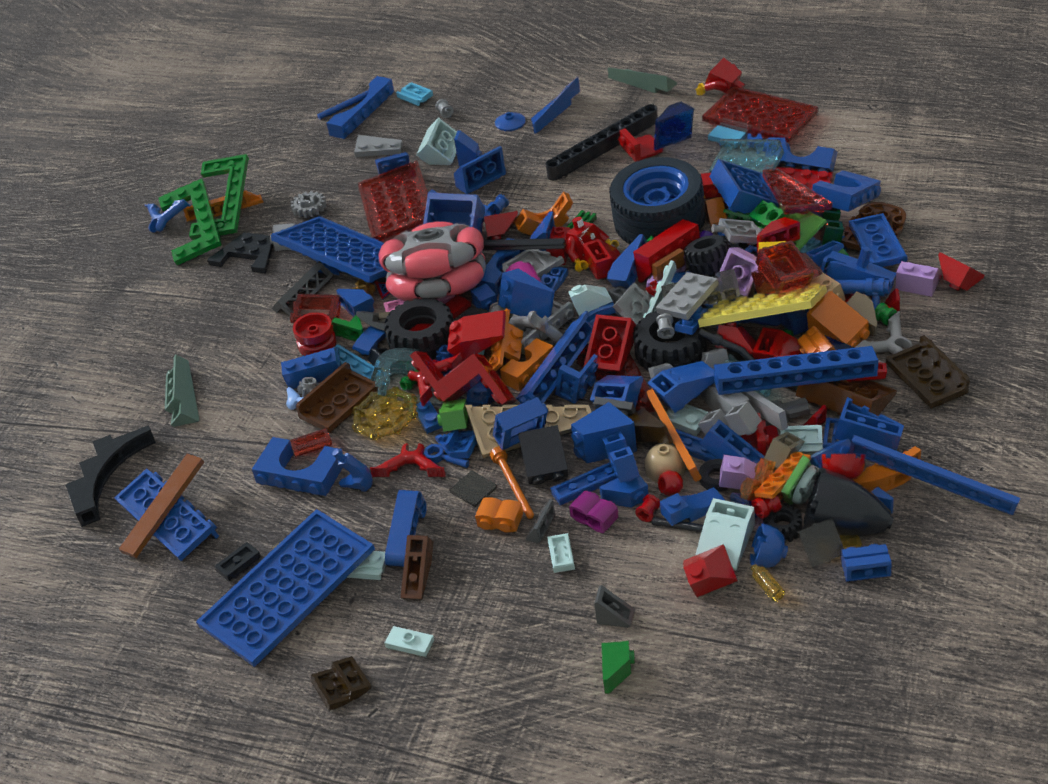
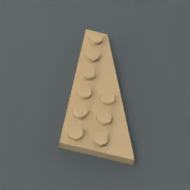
(483, 420)

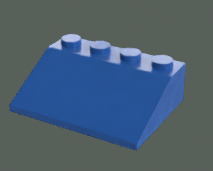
(740, 187)

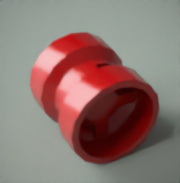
(764, 506)

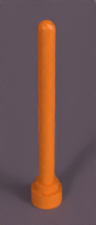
(499, 457)

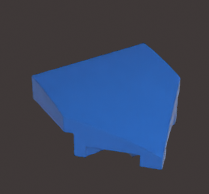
(479, 395)
(457, 443)

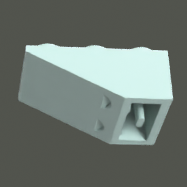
(727, 525)

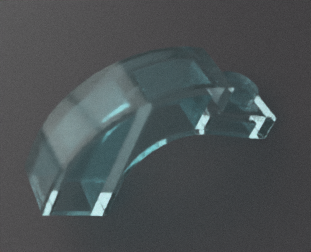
(391, 362)

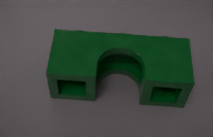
(833, 228)

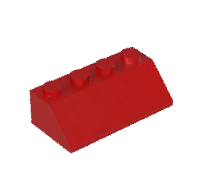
(662, 245)

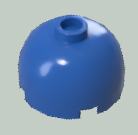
(768, 546)

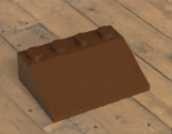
(835, 393)

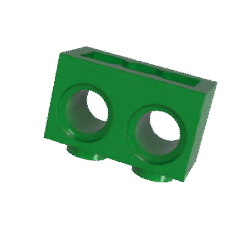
(765, 213)

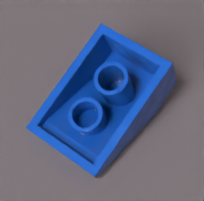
(524, 294)

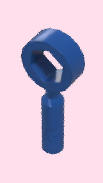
(440, 456)

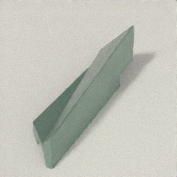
(642, 80)
(180, 393)

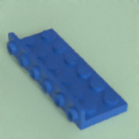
(182, 527)

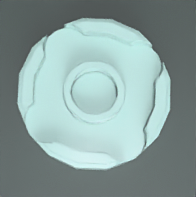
(805, 485)

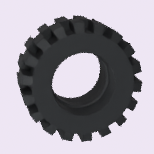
(706, 254)

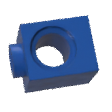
(483, 297)

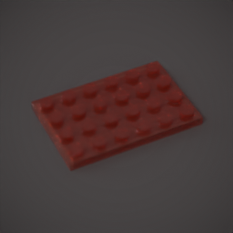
(760, 114)
(394, 200)

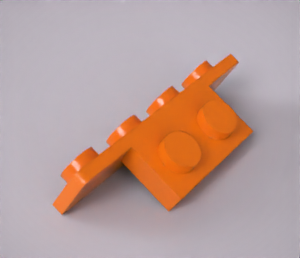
(507, 347)
(779, 477)

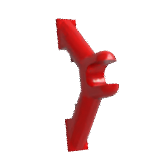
(443, 365)
(409, 457)

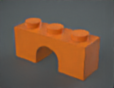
(516, 373)

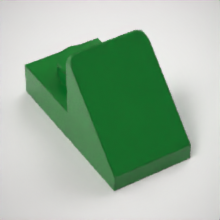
(346, 329)

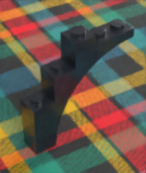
(110, 455)

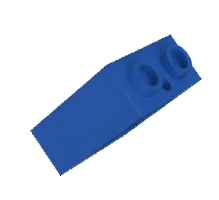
(519, 419)

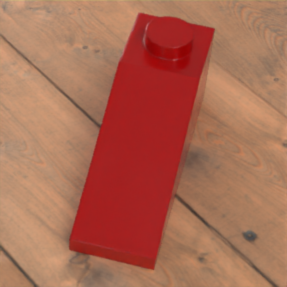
(780, 230)

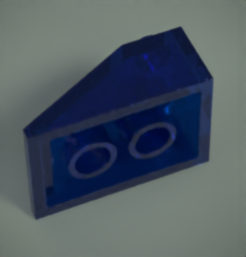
(673, 125)

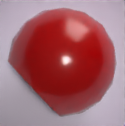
(670, 483)

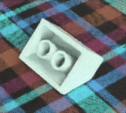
(438, 144)

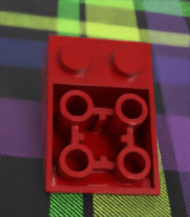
(775, 344)

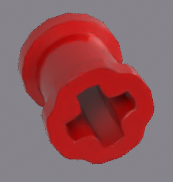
(648, 507)

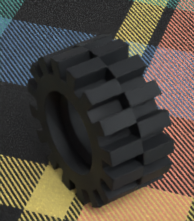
(789, 515)

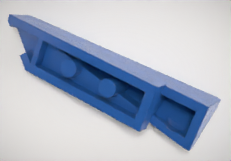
(556, 106)

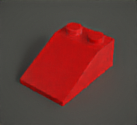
(476, 333)
(611, 341)

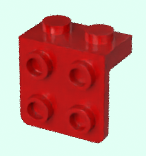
(638, 148)

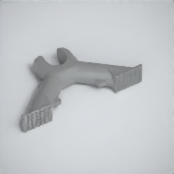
(538, 323)
(893, 343)

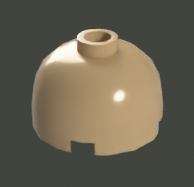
(661, 459)

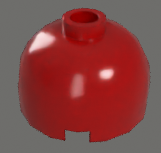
(845, 464)

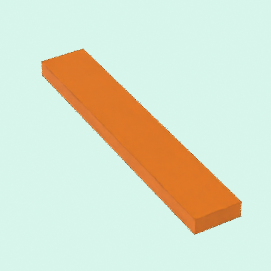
(674, 435)

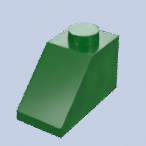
(616, 663)

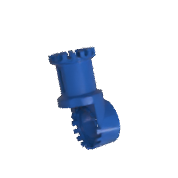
(496, 207)

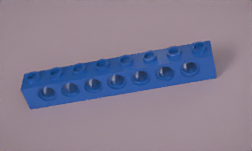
(795, 370)

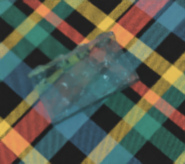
(750, 153)

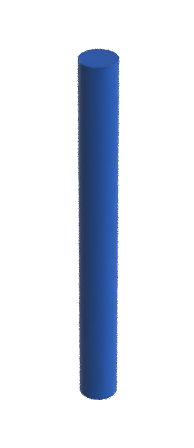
(342, 105)

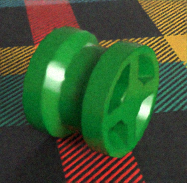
(884, 313)

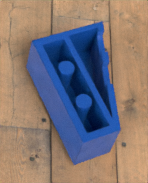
(867, 425)

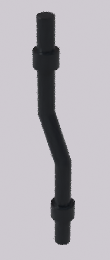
(718, 340)

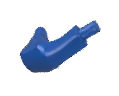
(360, 475)

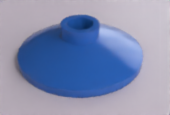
(510, 121)

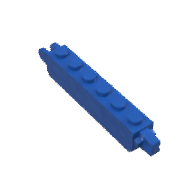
(565, 353)

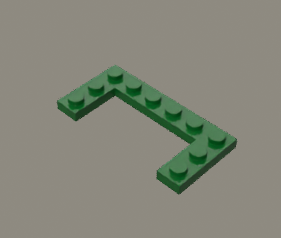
(237, 170)
(205, 218)

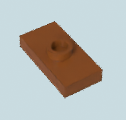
(658, 267)

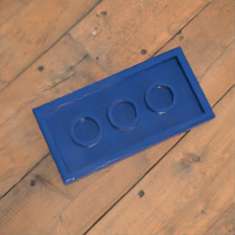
(880, 238)

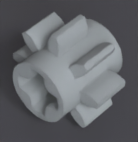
(307, 385)

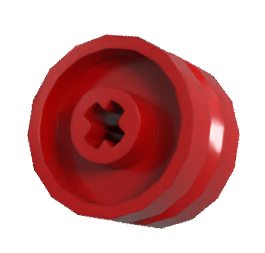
(314, 333)

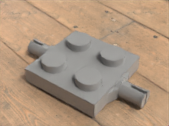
(738, 230)
(633, 303)

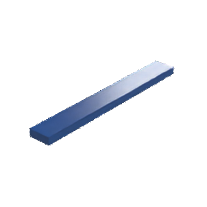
(934, 475)

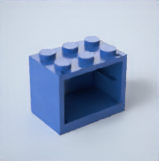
(455, 208)

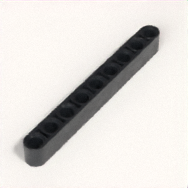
(600, 142)

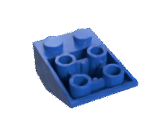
(681, 384)

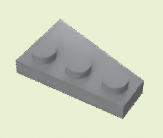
(376, 146)

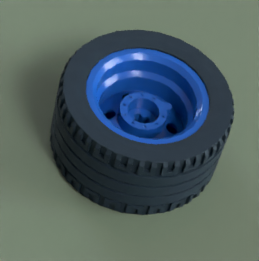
(655, 196)

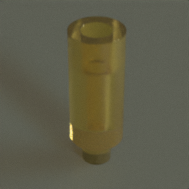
(767, 583)

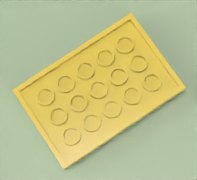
(763, 305)

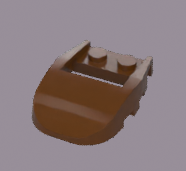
(895, 216)

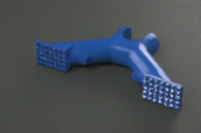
(160, 220)

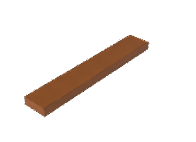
(161, 506)

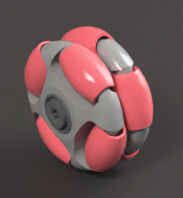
(433, 261)

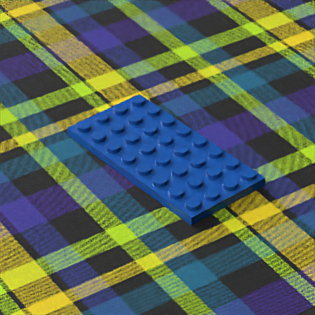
(335, 247)
(285, 587)

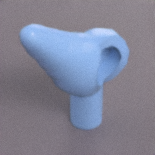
(293, 398)

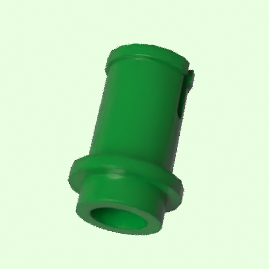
(406, 383)

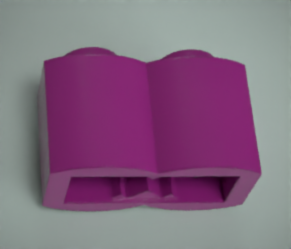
(593, 511)

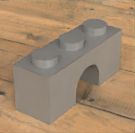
(740, 418)

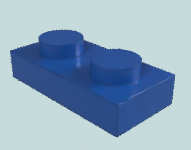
(427, 417)

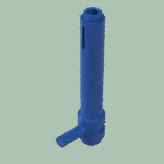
(869, 287)

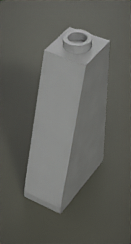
(722, 402)

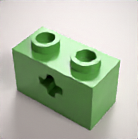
(453, 415)

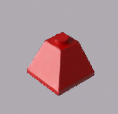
(499, 224)
(958, 273)
(737, 335)
(709, 571)

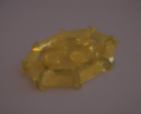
(376, 414)

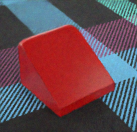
(894, 300)
(818, 417)

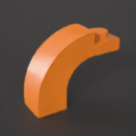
(528, 221)

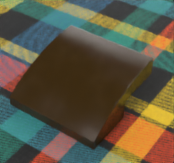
(340, 683)

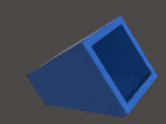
(590, 429)

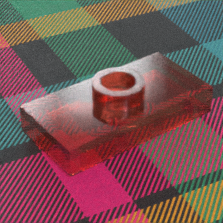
(311, 442)

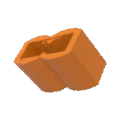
(499, 514)

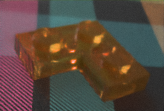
(763, 470)

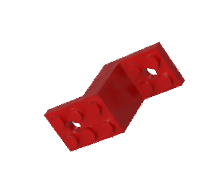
(462, 378)

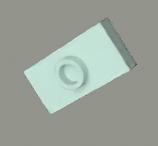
(561, 553)
(409, 641)

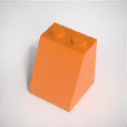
(838, 320)

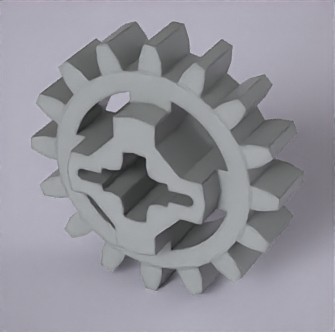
(308, 204)

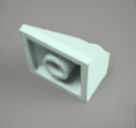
(589, 297)

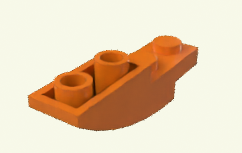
(884, 477)

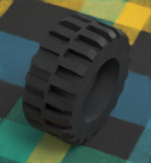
(419, 312)
(652, 350)

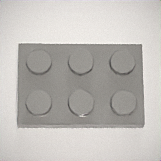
(687, 295)

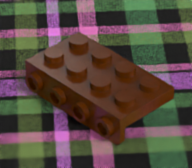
(335, 398)

